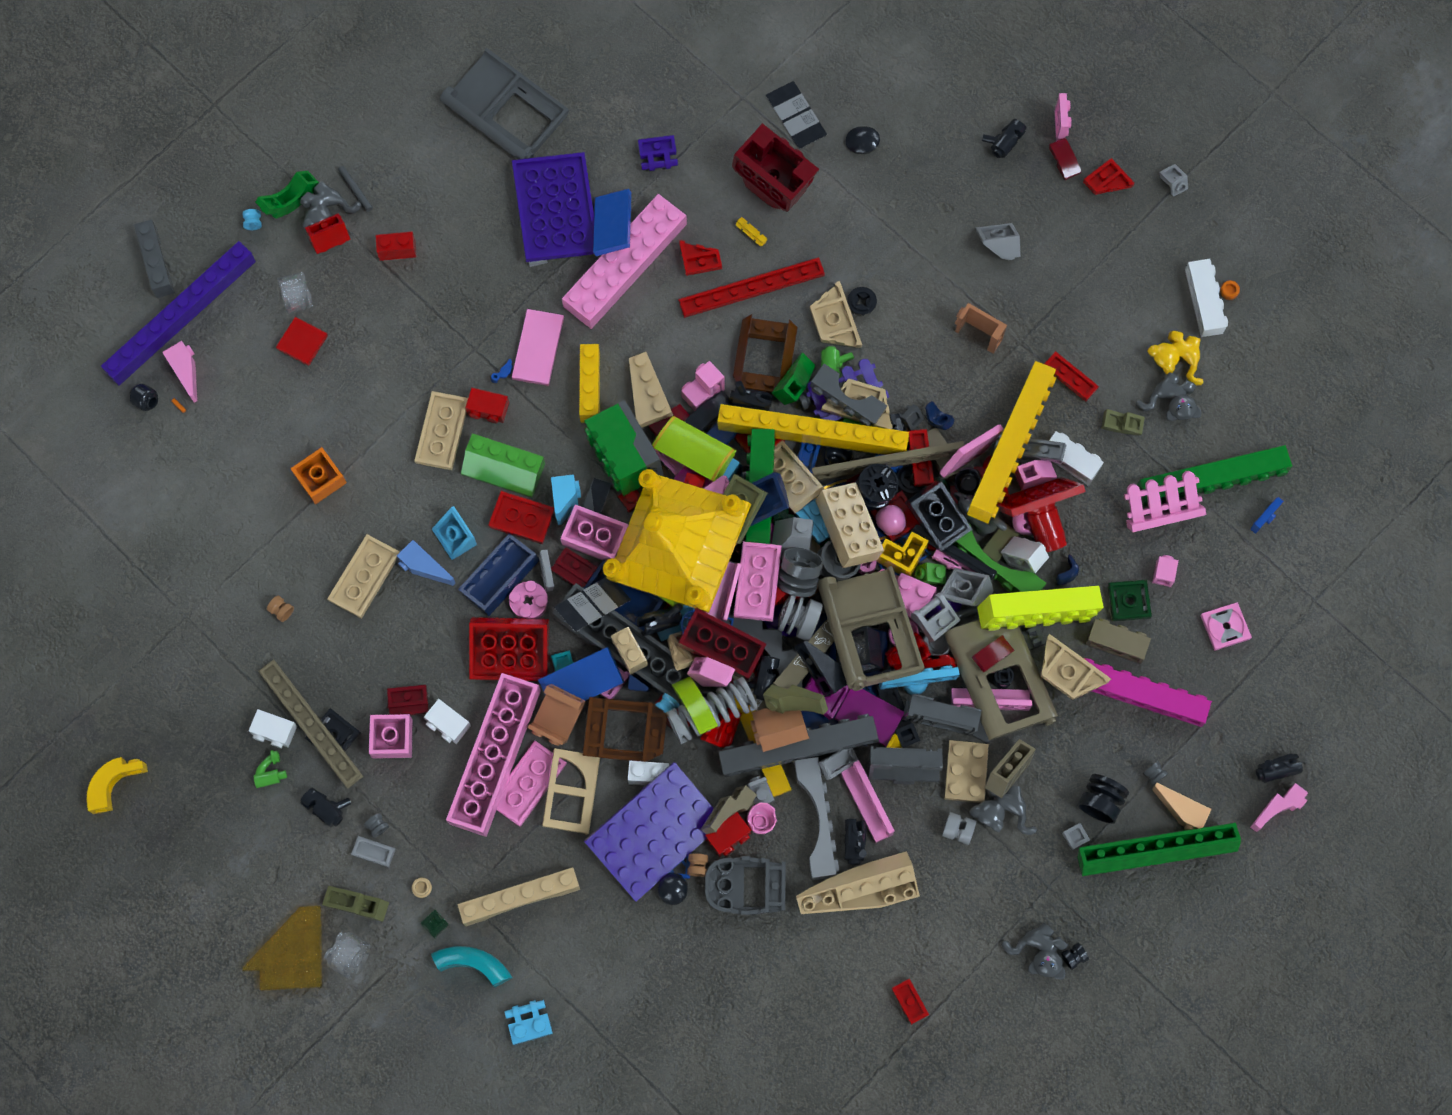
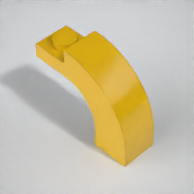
(105, 778)

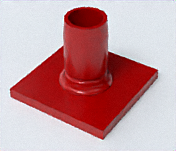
(1041, 509)

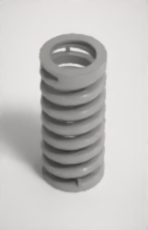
(741, 692)

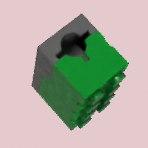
(621, 446)

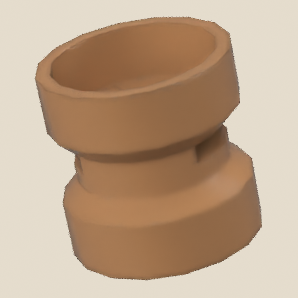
(280, 608)
(697, 865)

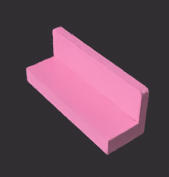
(724, 596)

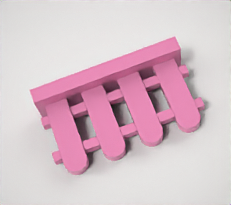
(1175, 512)

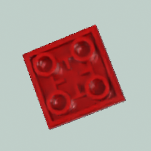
(302, 341)

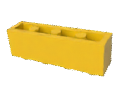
(589, 381)

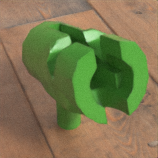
(832, 358)

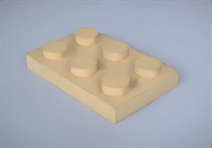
(966, 771)

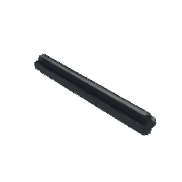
(959, 555)

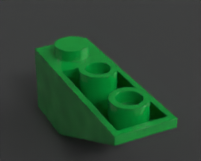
(794, 380)

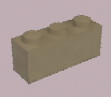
(1118, 640)
(1010, 768)

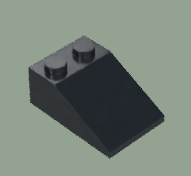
(939, 515)

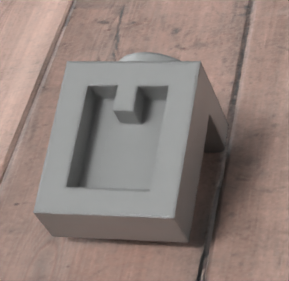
(1175, 179)
(761, 788)

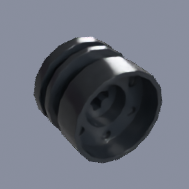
(875, 497)
(1103, 798)

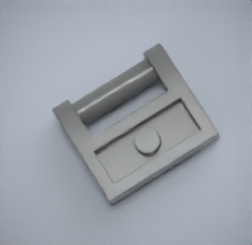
(940, 622)

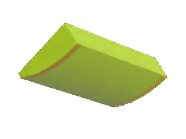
(694, 449)

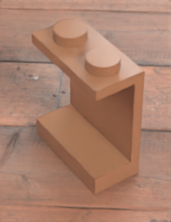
(983, 322)
(557, 715)

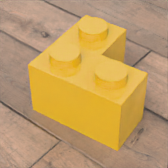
(903, 558)

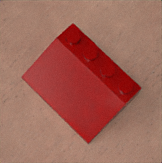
(508, 647)

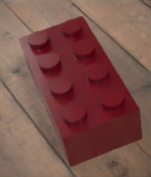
(721, 642)

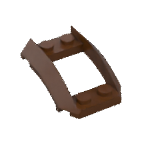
(767, 331)
(596, 729)

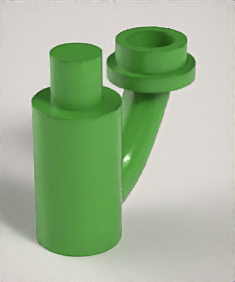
(272, 777)

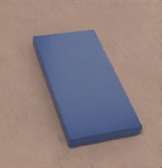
(612, 222)
(587, 676)

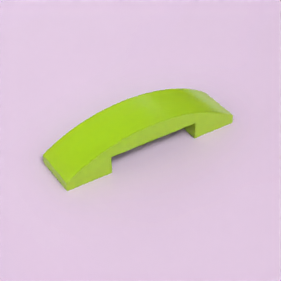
(695, 705)

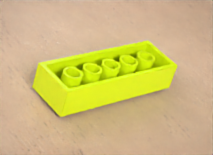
(1040, 607)

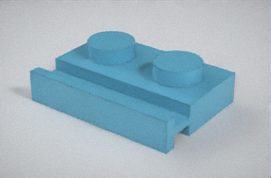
(819, 529)

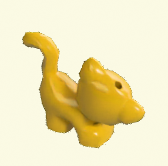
(1168, 355)

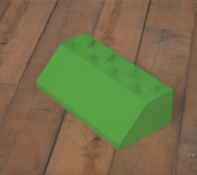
(502, 465)

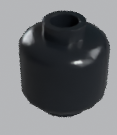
(144, 397)

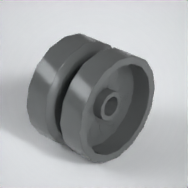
(832, 565)

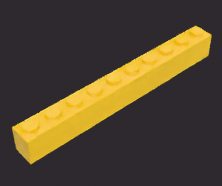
(813, 430)
(1011, 442)

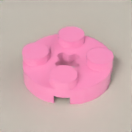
(524, 590)

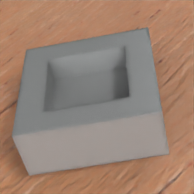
(1076, 836)

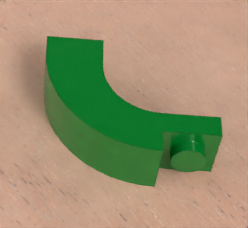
(288, 198)

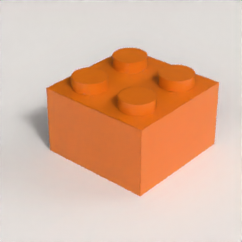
(318, 475)

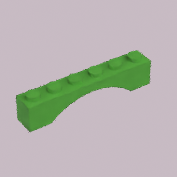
(1011, 579)

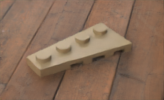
(647, 392)

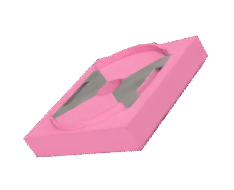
(1219, 635)

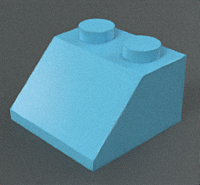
(565, 496)

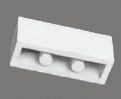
(1077, 460)

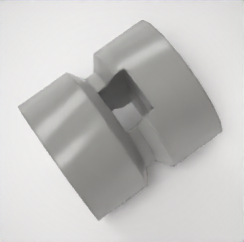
(952, 827)

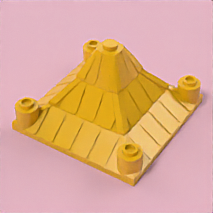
(678, 541)

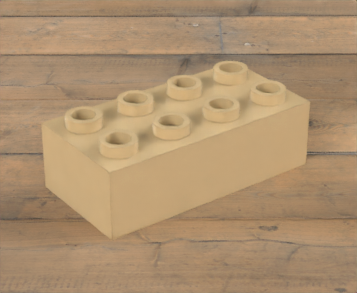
(849, 525)

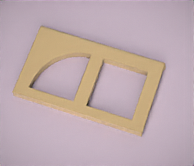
(589, 768)

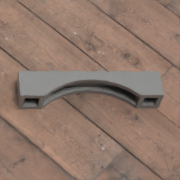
(822, 859)

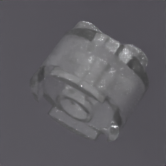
(295, 292)
(347, 954)

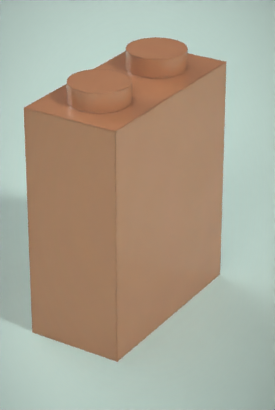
(777, 728)

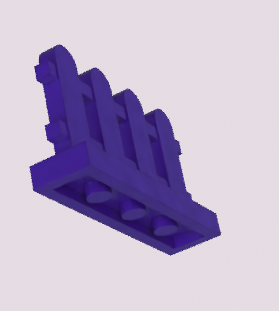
(847, 372)

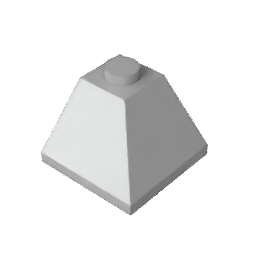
(1001, 239)
(793, 533)
(967, 587)

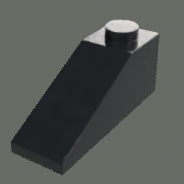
(823, 669)

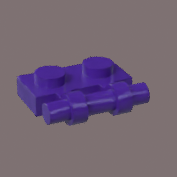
(657, 147)

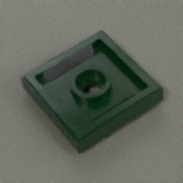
(1131, 590)

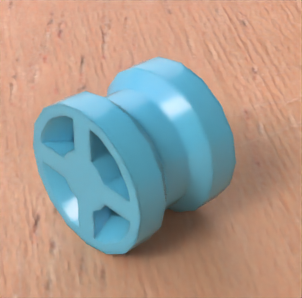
(252, 219)
(667, 703)

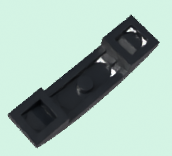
(708, 411)
(905, 730)

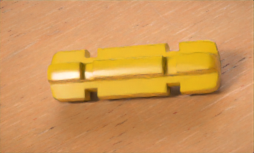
(751, 231)

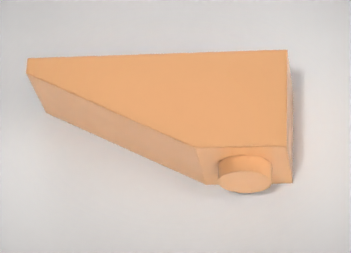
(1185, 810)

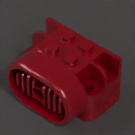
(773, 169)

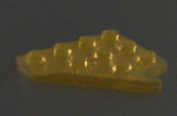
(292, 954)

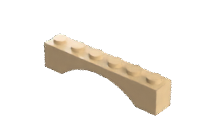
(519, 895)

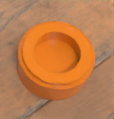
(1229, 290)

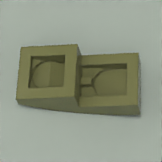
(1123, 423)
(998, 543)

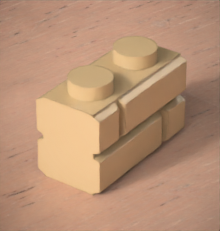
(629, 650)

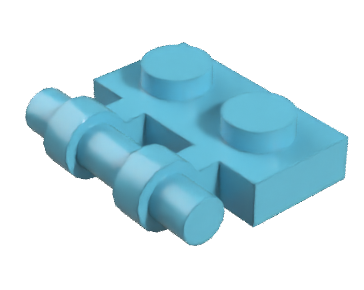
(530, 1028)

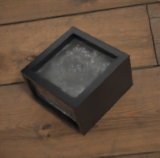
(868, 649)

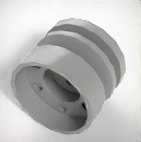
(799, 616)

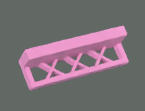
(1005, 698)
(867, 802)

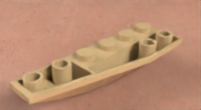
(863, 887)

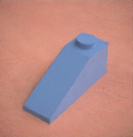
(422, 564)

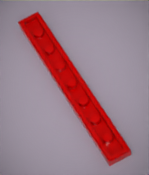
(751, 287)

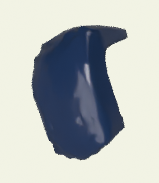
(938, 418)
(1070, 575)

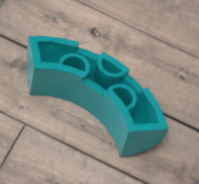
(473, 958)

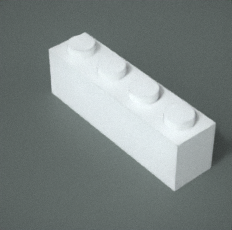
(1206, 298)

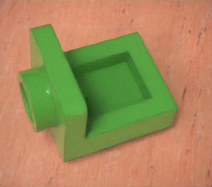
(931, 573)

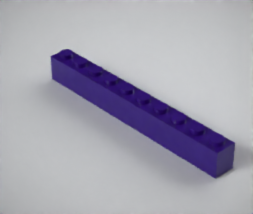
(178, 313)

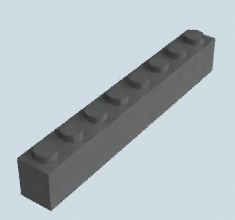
(821, 741)

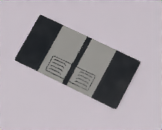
(796, 114)
(592, 603)

